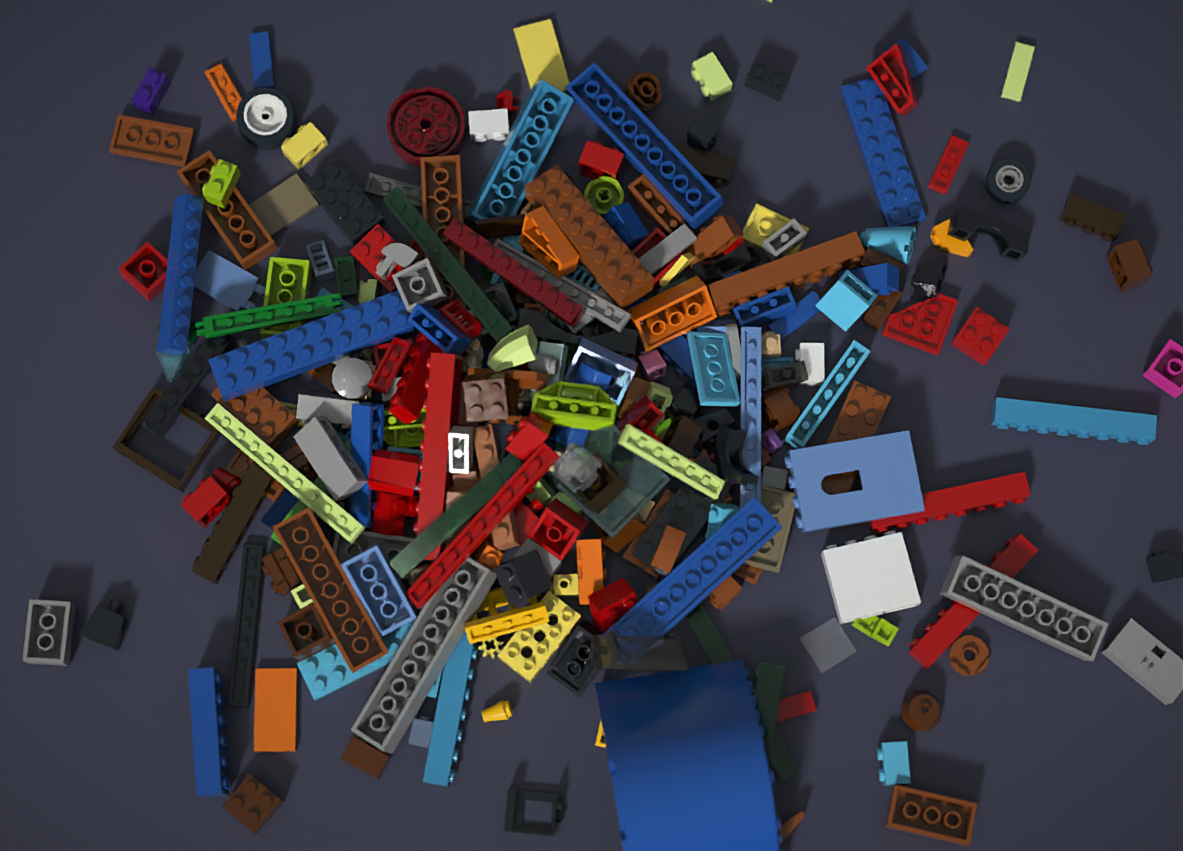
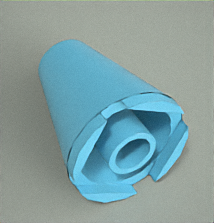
(891, 241)

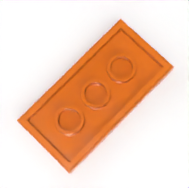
(275, 710)

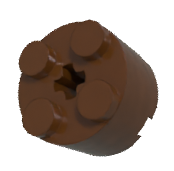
(778, 408)

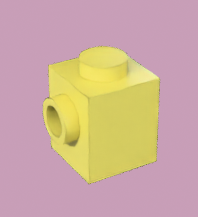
(565, 586)

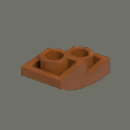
(668, 548)

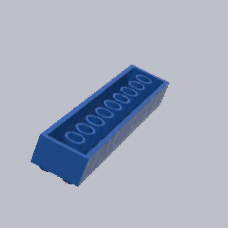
(644, 146)
(310, 345)

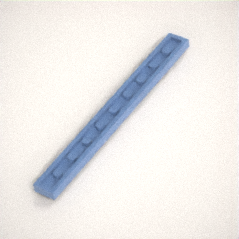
(751, 409)

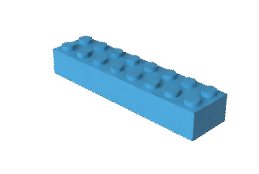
(521, 153)

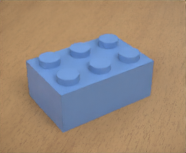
(607, 360)

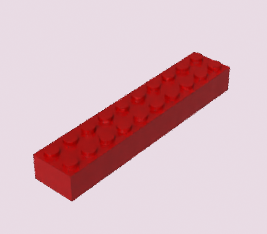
(441, 415)

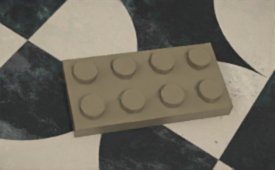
(781, 507)

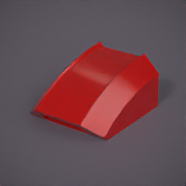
(393, 472)

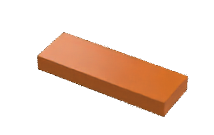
(224, 89)

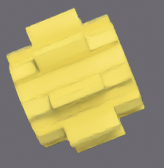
(492, 651)

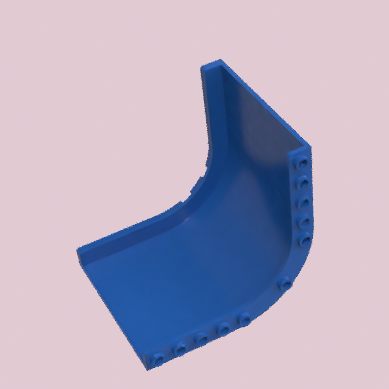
(689, 761)

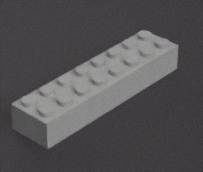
(1023, 608)

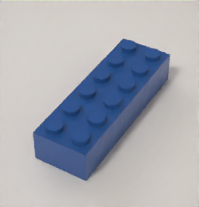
(208, 732)

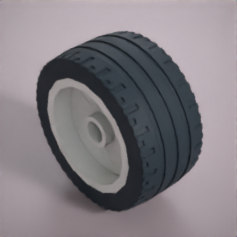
(264, 104)

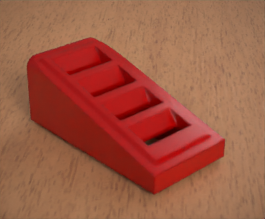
(471, 328)

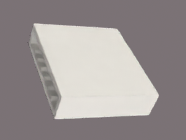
(870, 577)

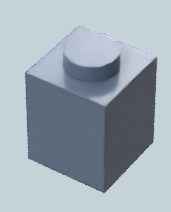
(421, 732)

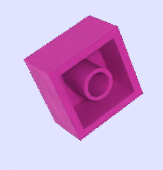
(1167, 369)

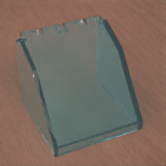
(639, 474)

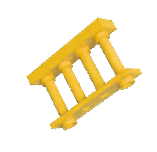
(504, 622)

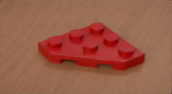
(922, 324)

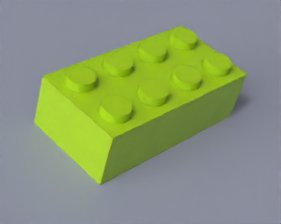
(286, 282)

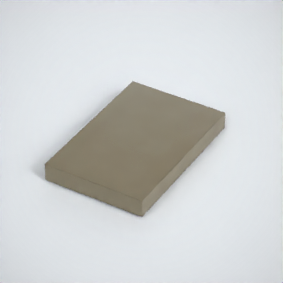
(284, 205)

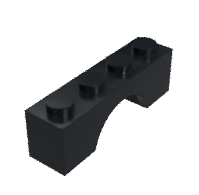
(1010, 241)

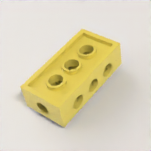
(543, 650)

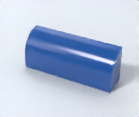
(586, 375)

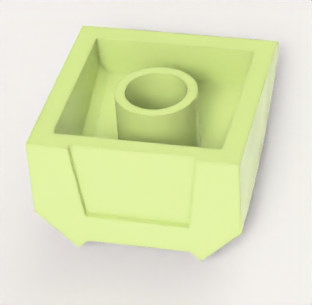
(514, 349)

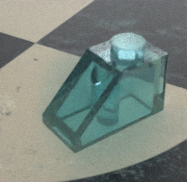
(172, 364)

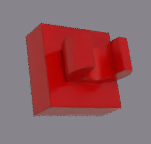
(505, 101)

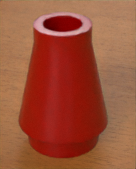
(226, 480)

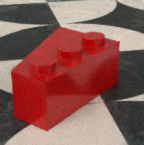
(895, 79)

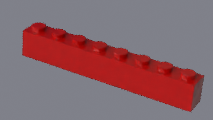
(961, 499)
(958, 616)

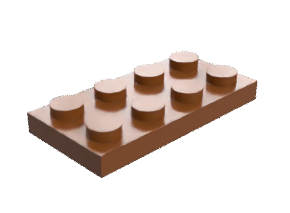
(152, 140)

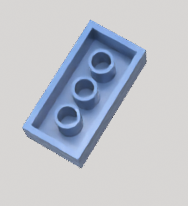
(380, 589)

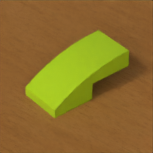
(876, 628)

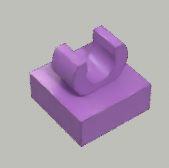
(771, 440)

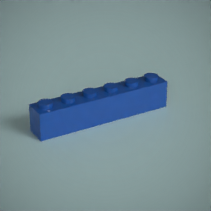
(365, 440)

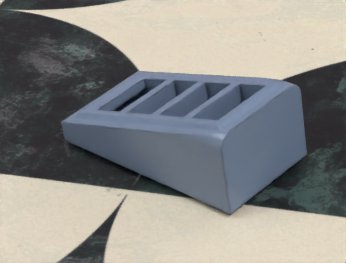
(324, 273)

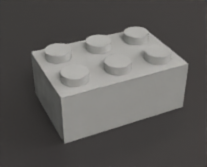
(49, 632)

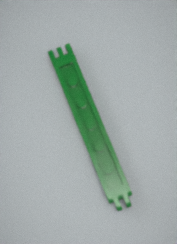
(269, 316)

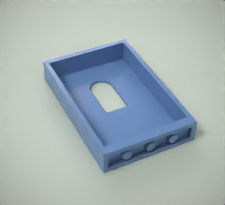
(886, 477)

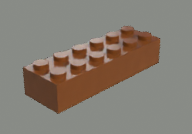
(236, 222)
(856, 420)

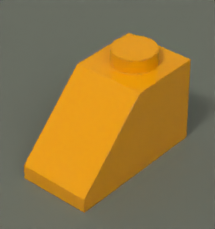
(949, 243)

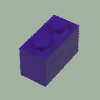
(151, 91)

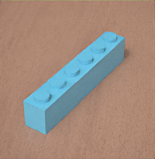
(827, 395)

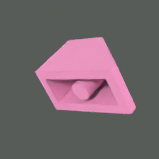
(652, 365)

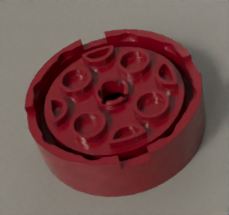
(420, 105)

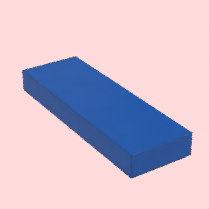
(261, 60)
(791, 322)

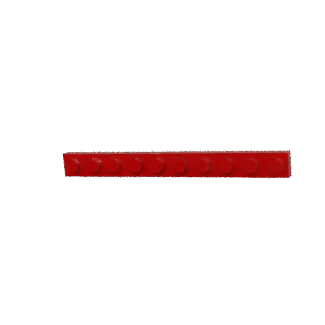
(482, 525)

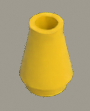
(498, 711)

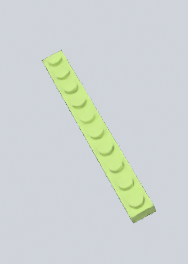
(285, 473)

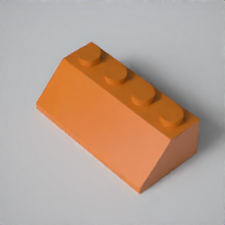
(672, 313)

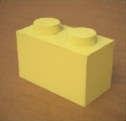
(304, 145)

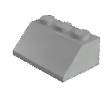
(332, 406)

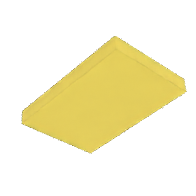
(763, 224)

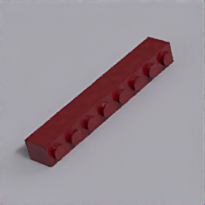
(514, 273)

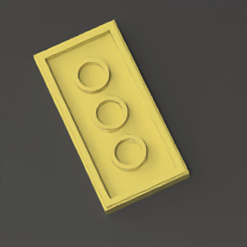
(541, 54)

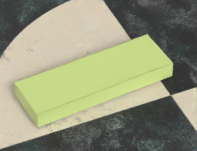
(1017, 71)

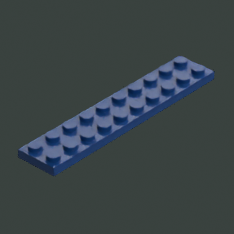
(700, 573)

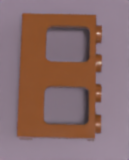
(516, 381)

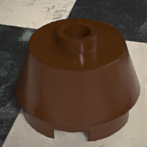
(643, 90)
(921, 710)

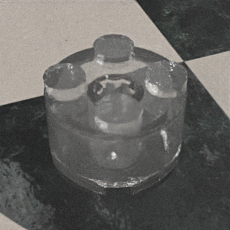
(576, 468)

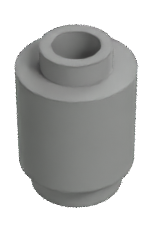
(544, 364)

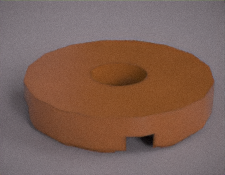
(957, 659)

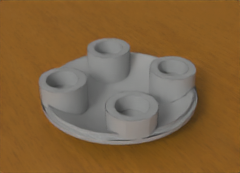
(351, 378)

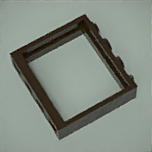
(121, 444)

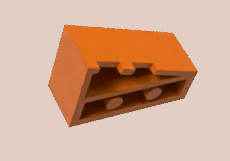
(548, 243)
(590, 568)

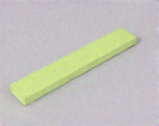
(671, 461)

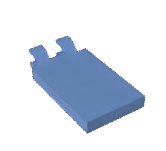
(227, 282)

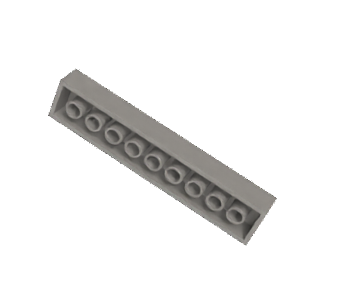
(422, 656)

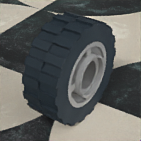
(1012, 169)

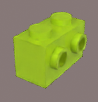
(221, 183)

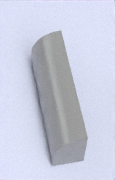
(330, 458)

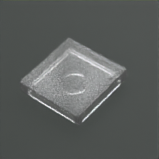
(828, 645)

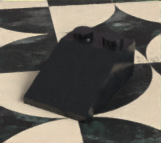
(573, 663)

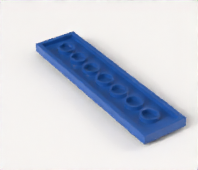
(883, 153)

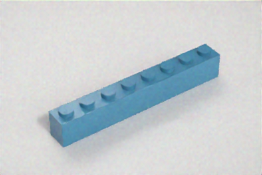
(1074, 420)
(449, 714)

